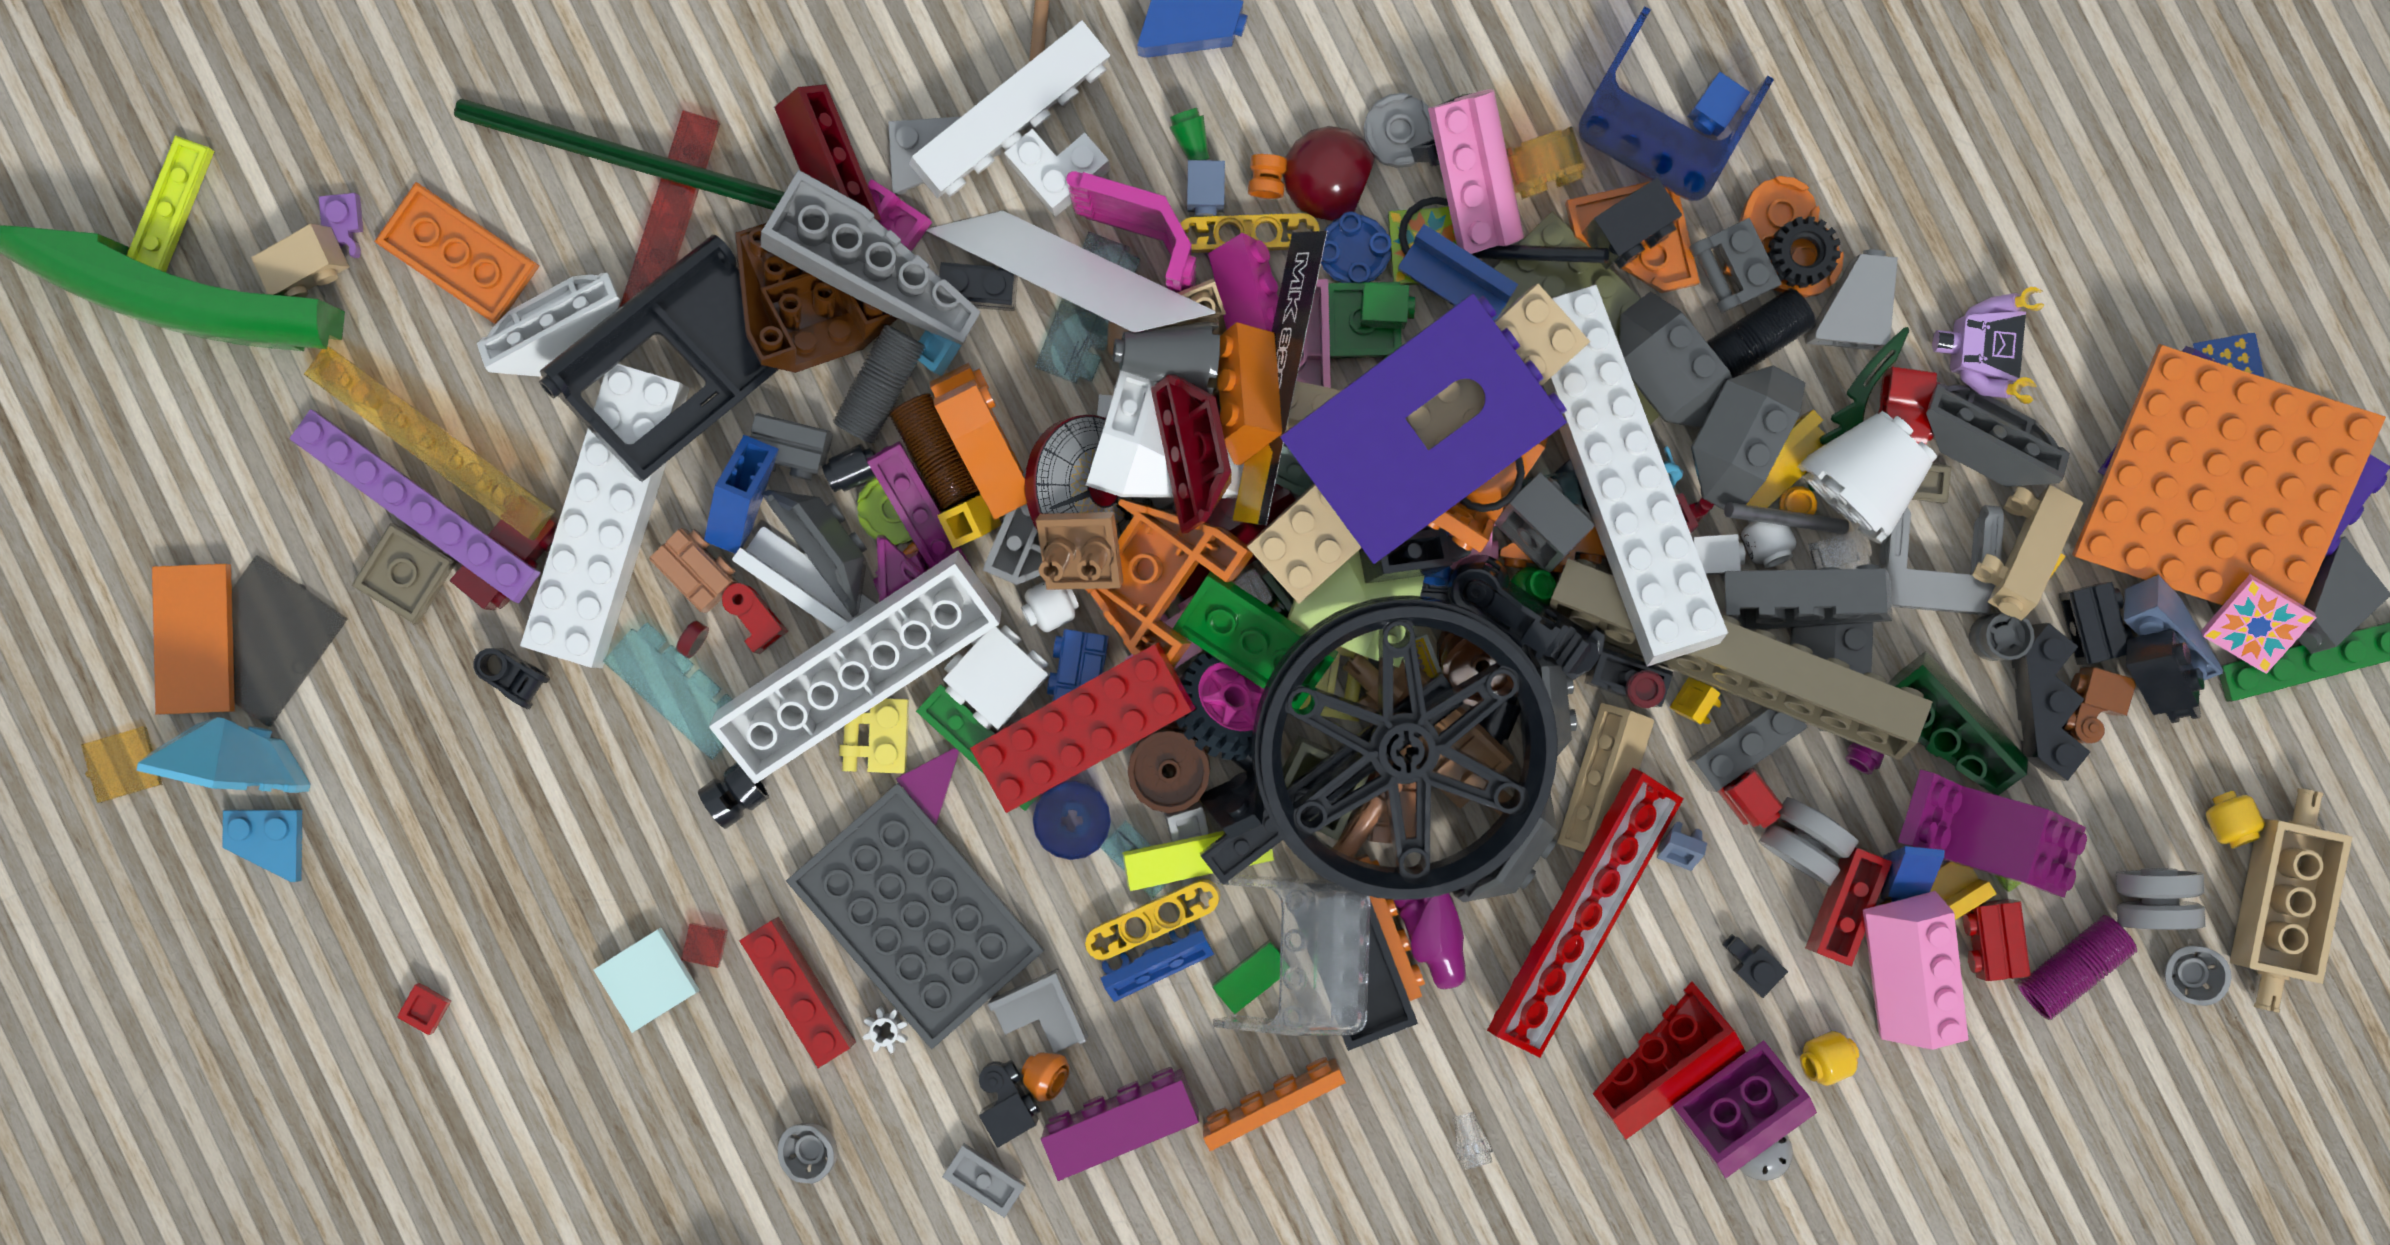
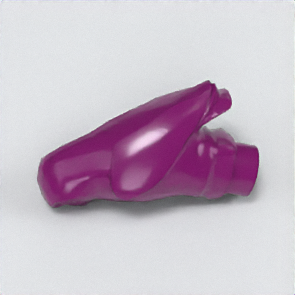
(1436, 937)

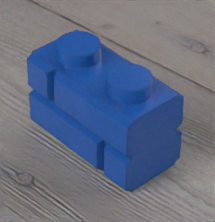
(1080, 660)

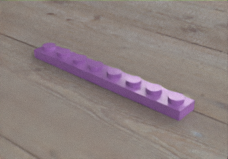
(415, 506)

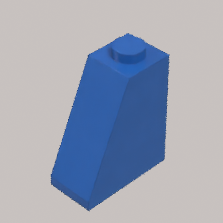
(1190, 26)
(739, 494)

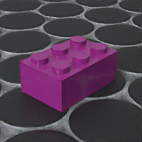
(1745, 1109)

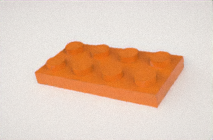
(1260, 1109)

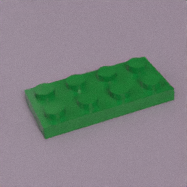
(1243, 632)

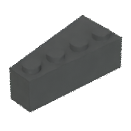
(1808, 597)

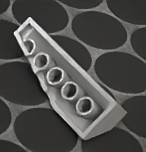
(859, 256)

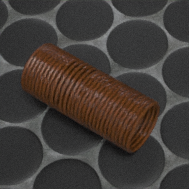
(927, 443)

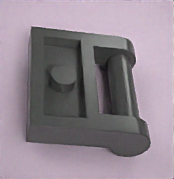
(1745, 260)

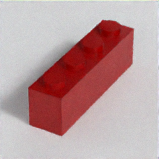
(798, 992)

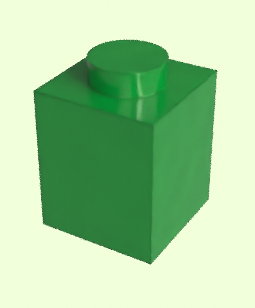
(1386, 306)

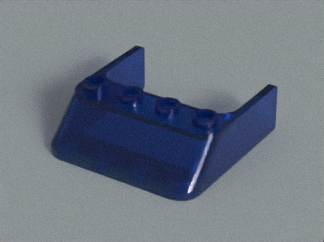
(1653, 141)

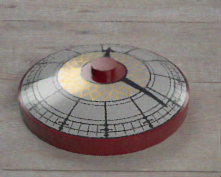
(1060, 470)

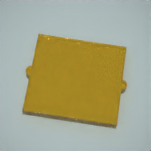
(114, 764)

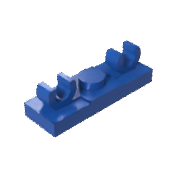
(1156, 963)

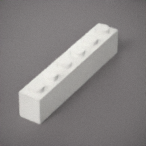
(1009, 110)

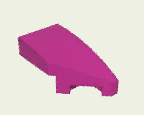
(899, 216)

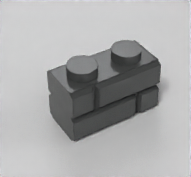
(799, 445)

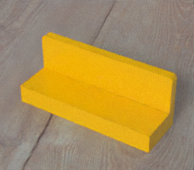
(1800, 443)
(1960, 888)

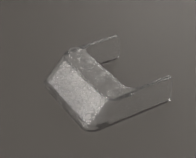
(1320, 959)

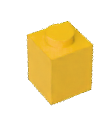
(968, 521)

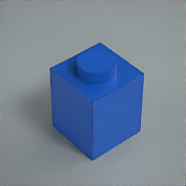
(1718, 105)

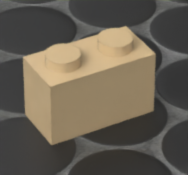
(300, 262)

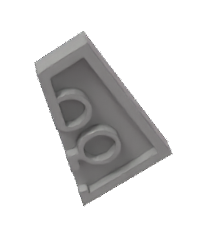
(908, 138)

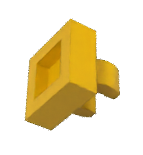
(1696, 701)

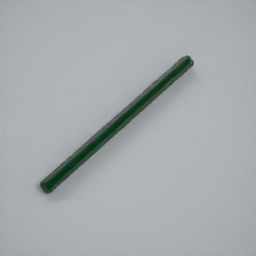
(618, 154)

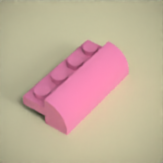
(1476, 172)

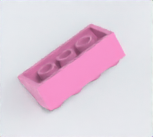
(1916, 972)

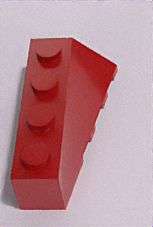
(1669, 1063)

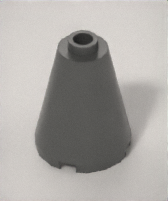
(1178, 349)

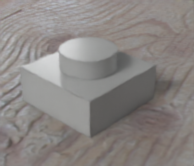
(1187, 823)

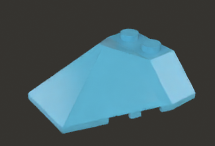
(227, 757)

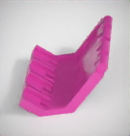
(1137, 213)

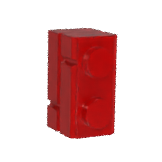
(1997, 940)

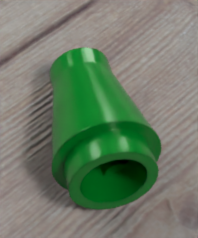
(1190, 134)

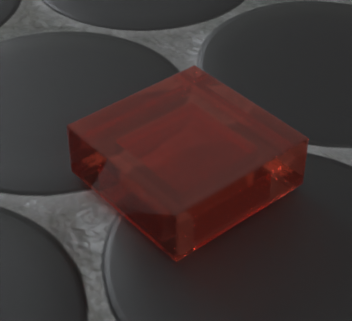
(704, 945)

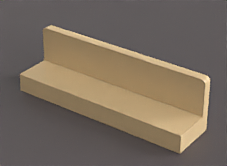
(1612, 751)

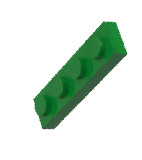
(956, 725)

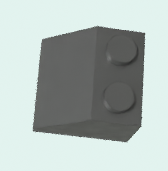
(1544, 522)

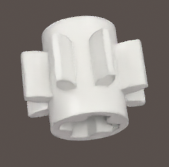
(875, 1031)

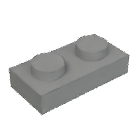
(984, 1180)

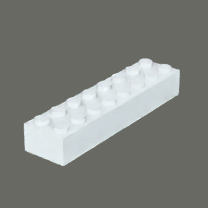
(600, 525)
(856, 667)

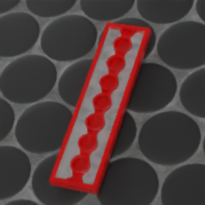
(1585, 913)

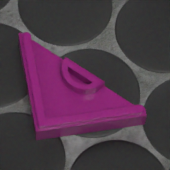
(893, 568)
(930, 783)

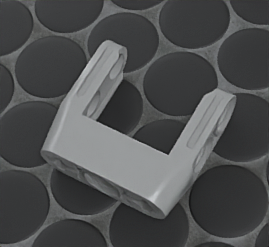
(1942, 589)

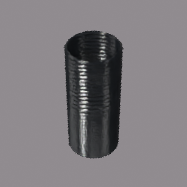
(1763, 332)

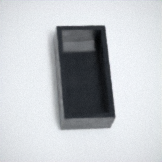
(1387, 999)

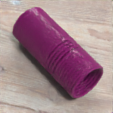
(2072, 974)

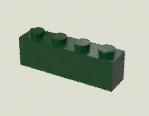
(1961, 730)

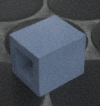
(1205, 187)

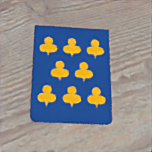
(2234, 351)

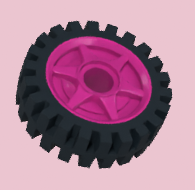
(1214, 720)

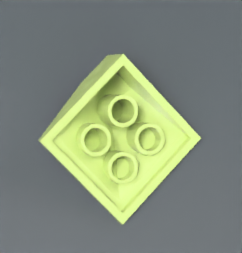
(1347, 588)

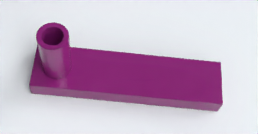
(912, 503)

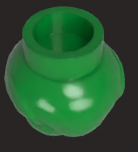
(1536, 582)

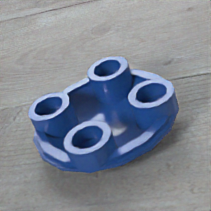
(1355, 249)

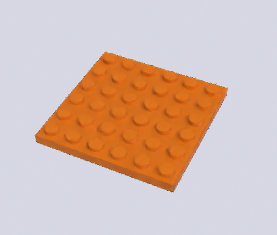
(2226, 480)

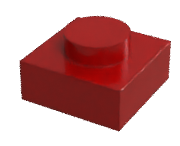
(424, 1009)

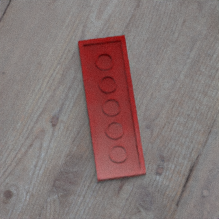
(1083, 727)

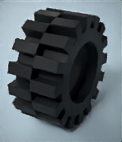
(1819, 236)

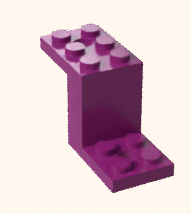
(1994, 834)

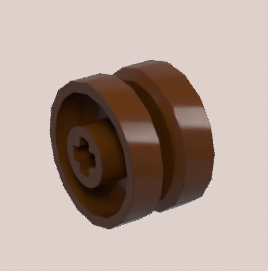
(1462, 660)
(1149, 781)

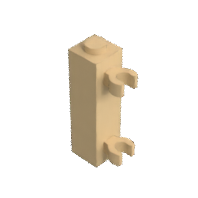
(2035, 551)

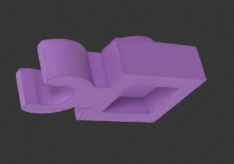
(344, 217)

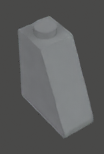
(1860, 305)

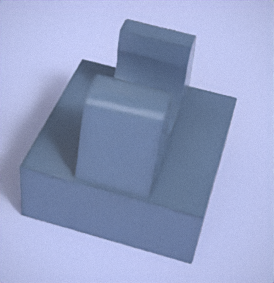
(1682, 849)

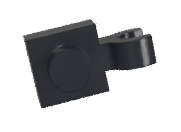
(1756, 967)

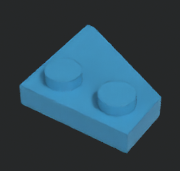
(266, 839)

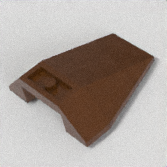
(795, 316)

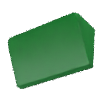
(1249, 977)

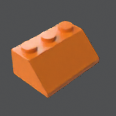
(1248, 390)

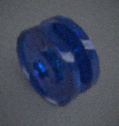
(1087, 835)

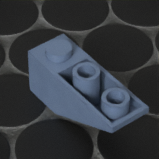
(2155, 608)

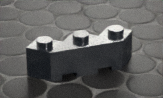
(2047, 704)

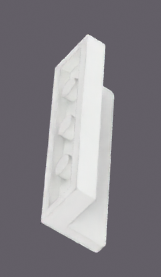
(795, 578)

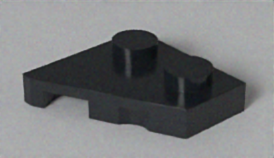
(1235, 804)

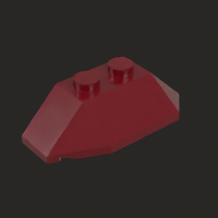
(1192, 449)

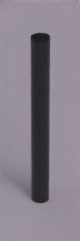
(1545, 253)

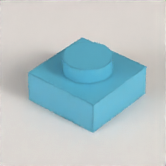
(938, 352)

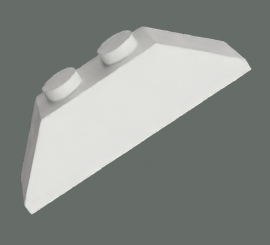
(548, 325)

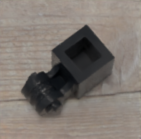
(1013, 1110)

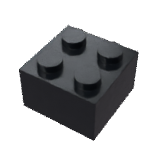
(1633, 222)

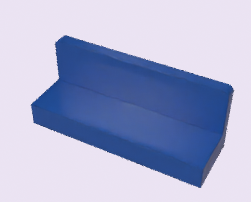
(1454, 271)

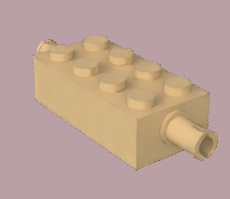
(2290, 900)

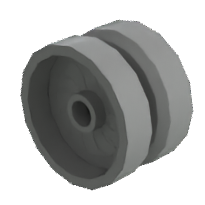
(1810, 837)
(2160, 899)

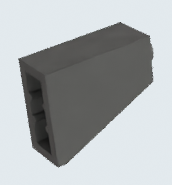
(2341, 598)

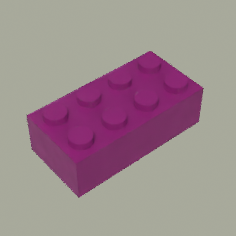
(1119, 1123)

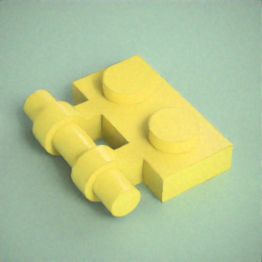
(886, 738)

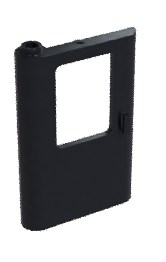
(702, 318)

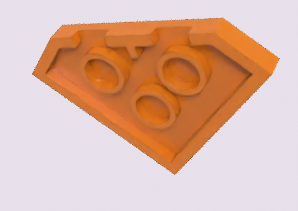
(1665, 266)

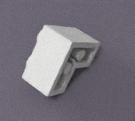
(1047, 172)

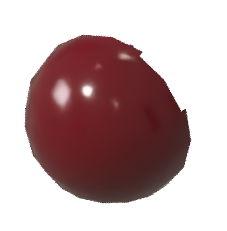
(1328, 172)

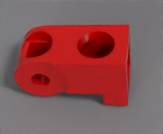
(755, 615)

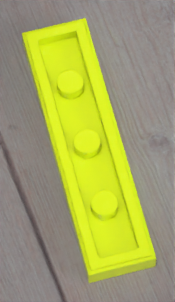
(170, 203)
(1172, 861)

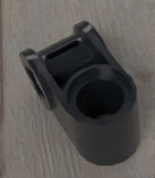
(517, 678)

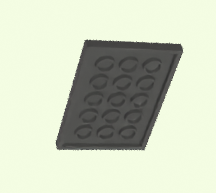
(915, 915)

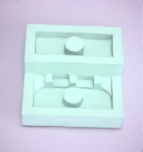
(646, 980)

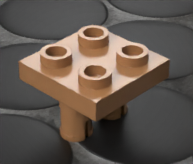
(1079, 551)

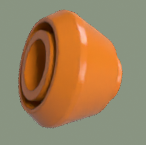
(1045, 1075)

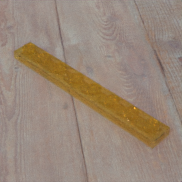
(430, 443)

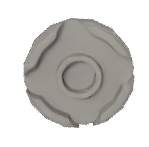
(1395, 127)

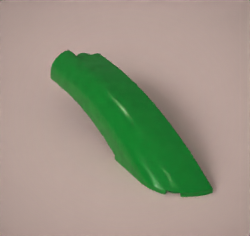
(104, 275)

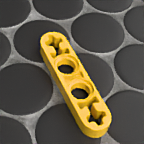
(1246, 224)
(1154, 923)

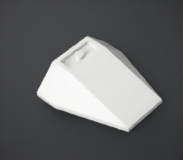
(1131, 449)

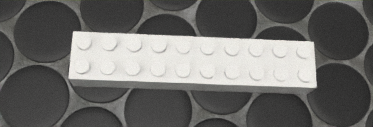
(1631, 493)

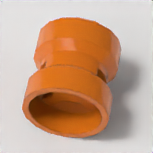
(1267, 176)

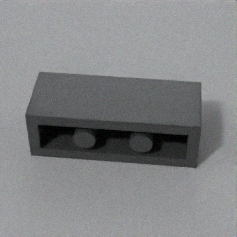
(1743, 747)

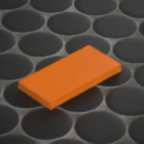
(456, 253)
(193, 639)

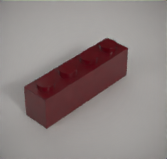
(822, 143)

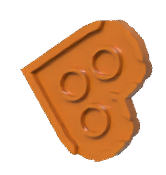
(1772, 207)

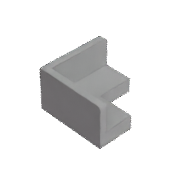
(1045, 1000)

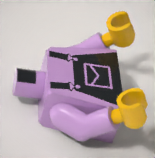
(1989, 345)

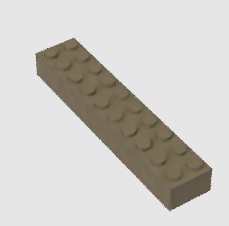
(1762, 669)

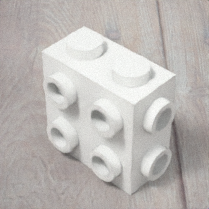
(995, 676)

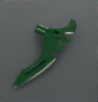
(1854, 413)

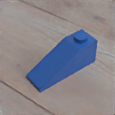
(1911, 872)

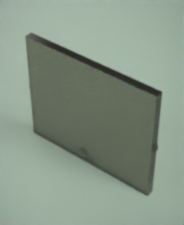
(276, 638)

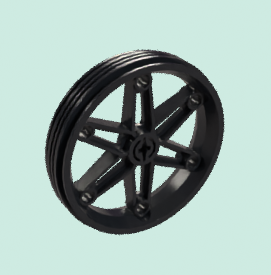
(1518, 814)

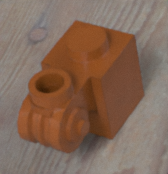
(2101, 693)

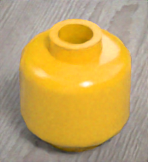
(2235, 819)
(1829, 1058)

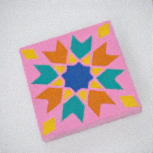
(2258, 624)

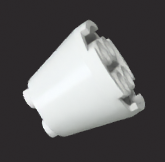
(1870, 473)

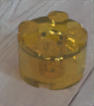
(1546, 160)

